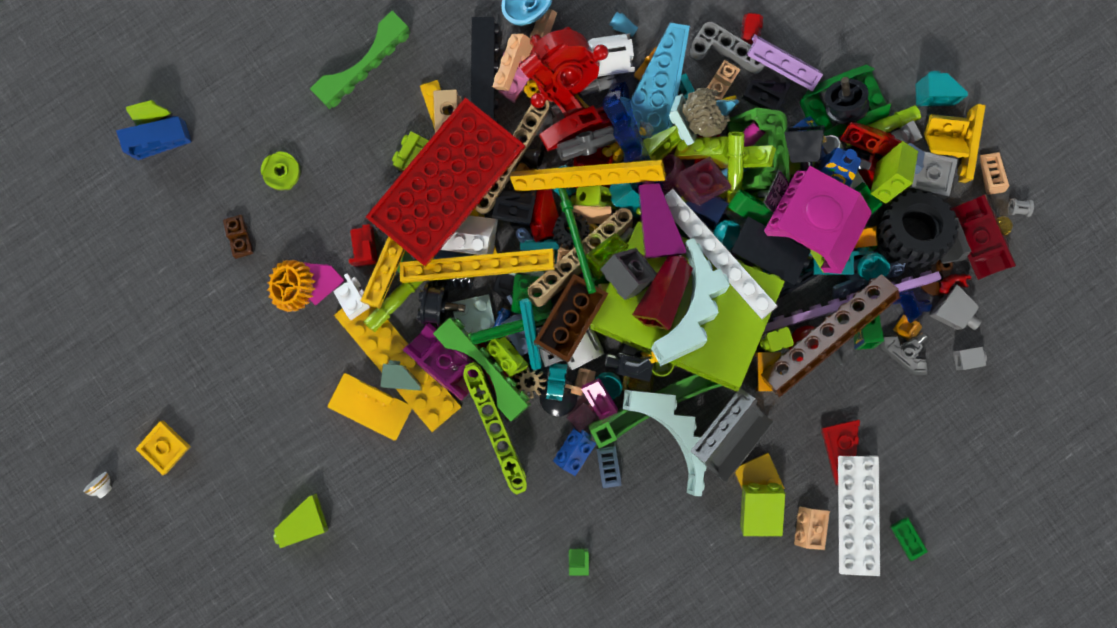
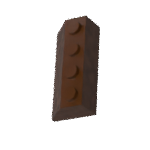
(570, 319)

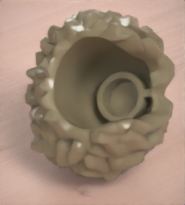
(704, 114)

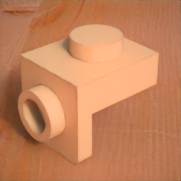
(584, 376)

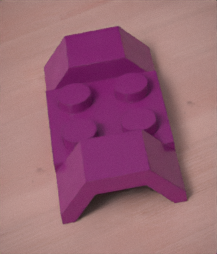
(440, 362)

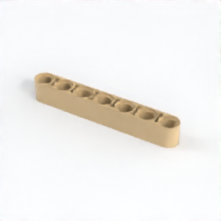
(527, 132)
(570, 259)

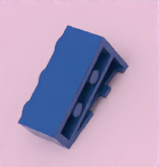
(154, 137)

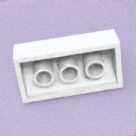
(473, 237)

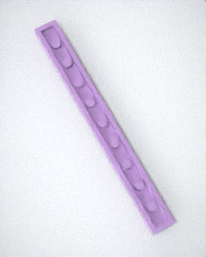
(818, 311)

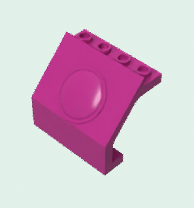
(821, 217)

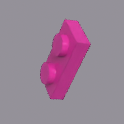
(599, 399)

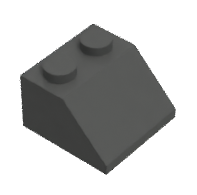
(629, 273)

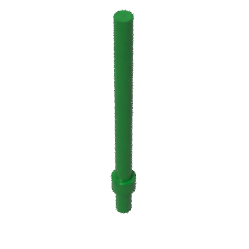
(567, 207)

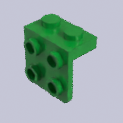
(520, 291)

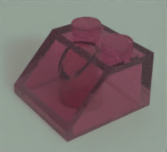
(701, 182)

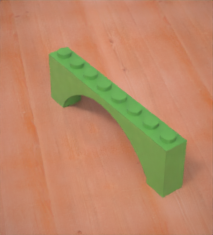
(614, 426)

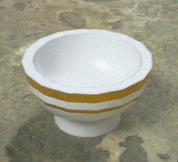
(99, 486)

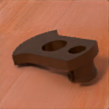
(933, 288)

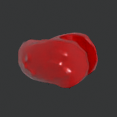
(949, 281)

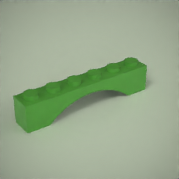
(333, 87)
(509, 398)

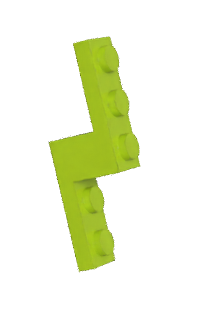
(717, 149)

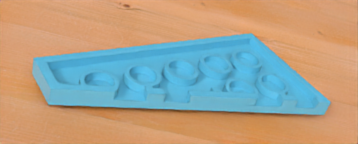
(661, 80)

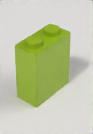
(894, 172)
(762, 510)

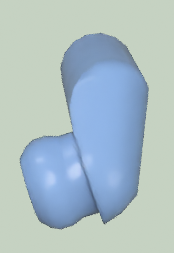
(523, 235)

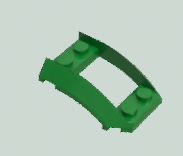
(812, 104)

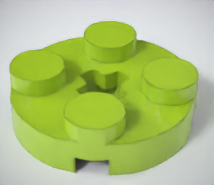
(286, 180)

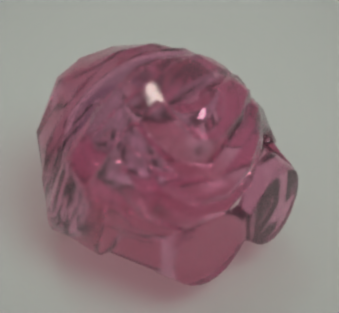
(672, 167)

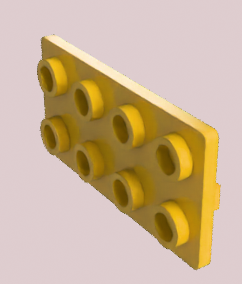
(370, 406)

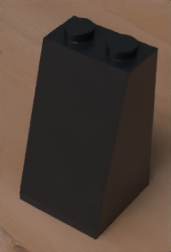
(771, 253)

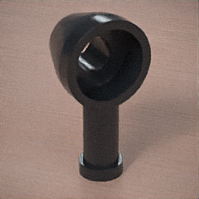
(535, 156)

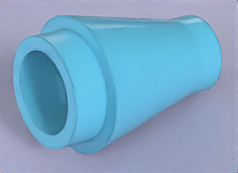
(623, 24)

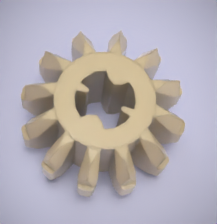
(532, 388)

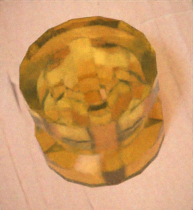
(1005, 224)

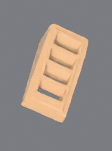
(1000, 172)

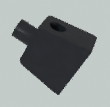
(804, 144)

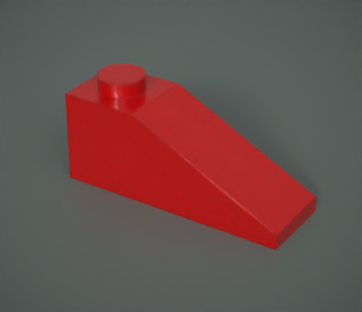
(543, 215)

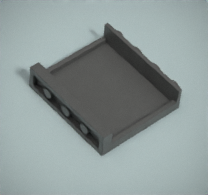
(732, 436)

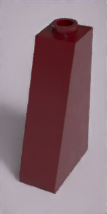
(664, 294)

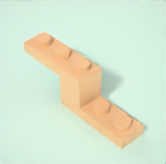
(519, 49)

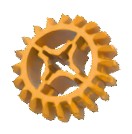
(291, 273)

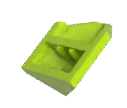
(146, 112)

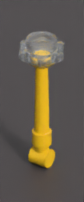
(645, 129)

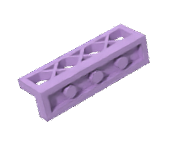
(784, 63)

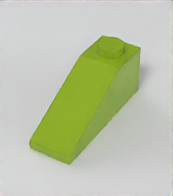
(662, 143)

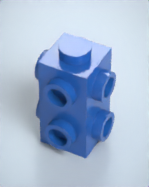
(574, 451)

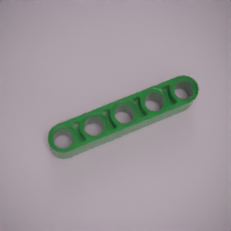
(750, 206)

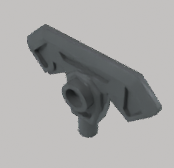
(907, 352)

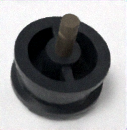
(847, 101)
(435, 304)

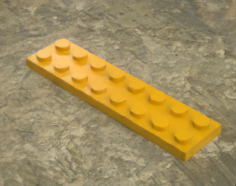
(434, 402)

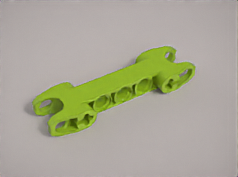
(504, 455)

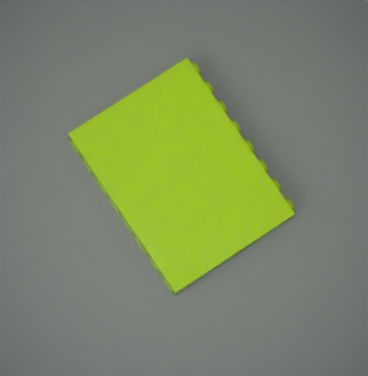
(730, 336)

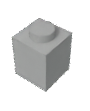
(970, 358)

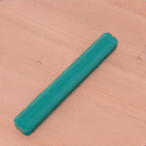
(530, 333)

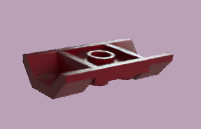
(985, 237)

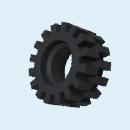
(566, 238)

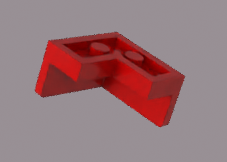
(363, 246)

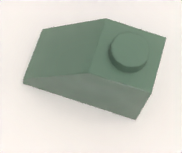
(398, 377)

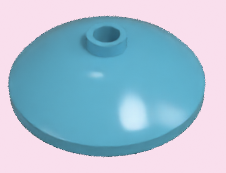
(524, 11)

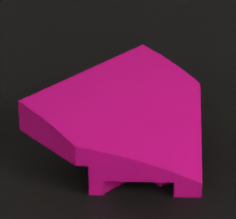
(326, 281)

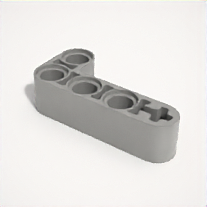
(729, 52)

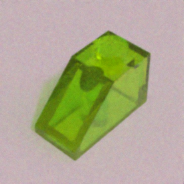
(603, 252)

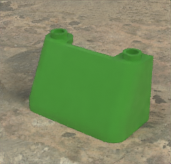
(774, 124)

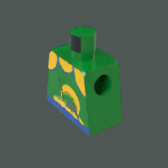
(870, 335)

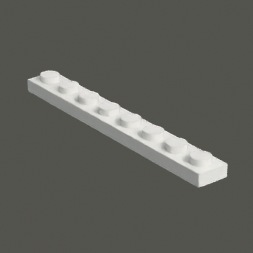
(720, 256)

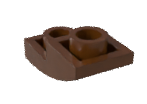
(238, 236)

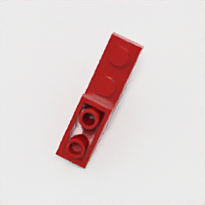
(567, 128)
(869, 139)

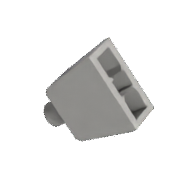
(956, 310)

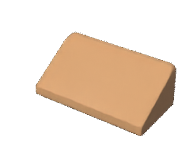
(593, 214)

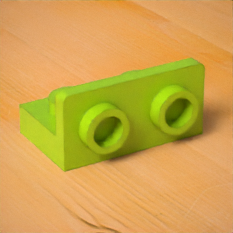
(507, 356)

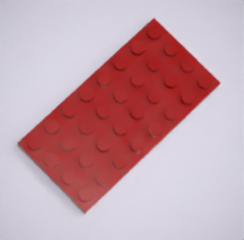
(445, 182)

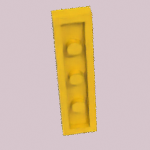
(972, 139)

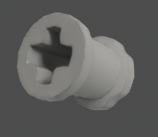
(1013, 207)

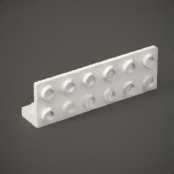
(859, 515)

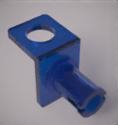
(912, 307)

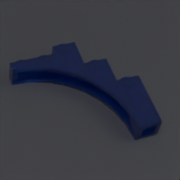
(626, 132)

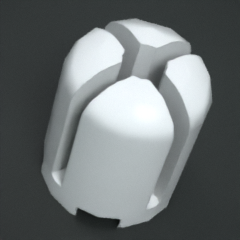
(619, 56)
(587, 350)

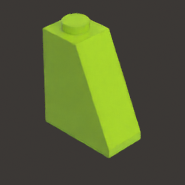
(302, 523)

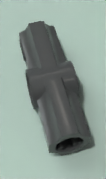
(586, 143)

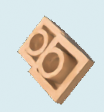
(723, 79)

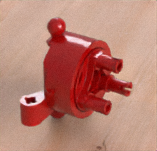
(562, 67)

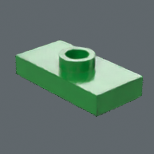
(908, 539)

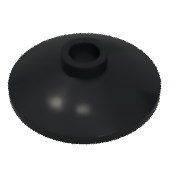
(558, 408)

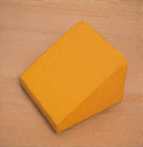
(906, 329)

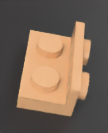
(811, 528)

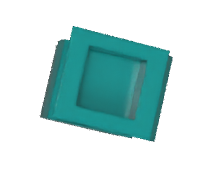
(556, 381)

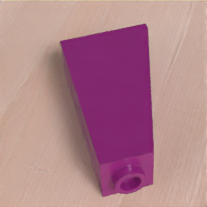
(658, 226)

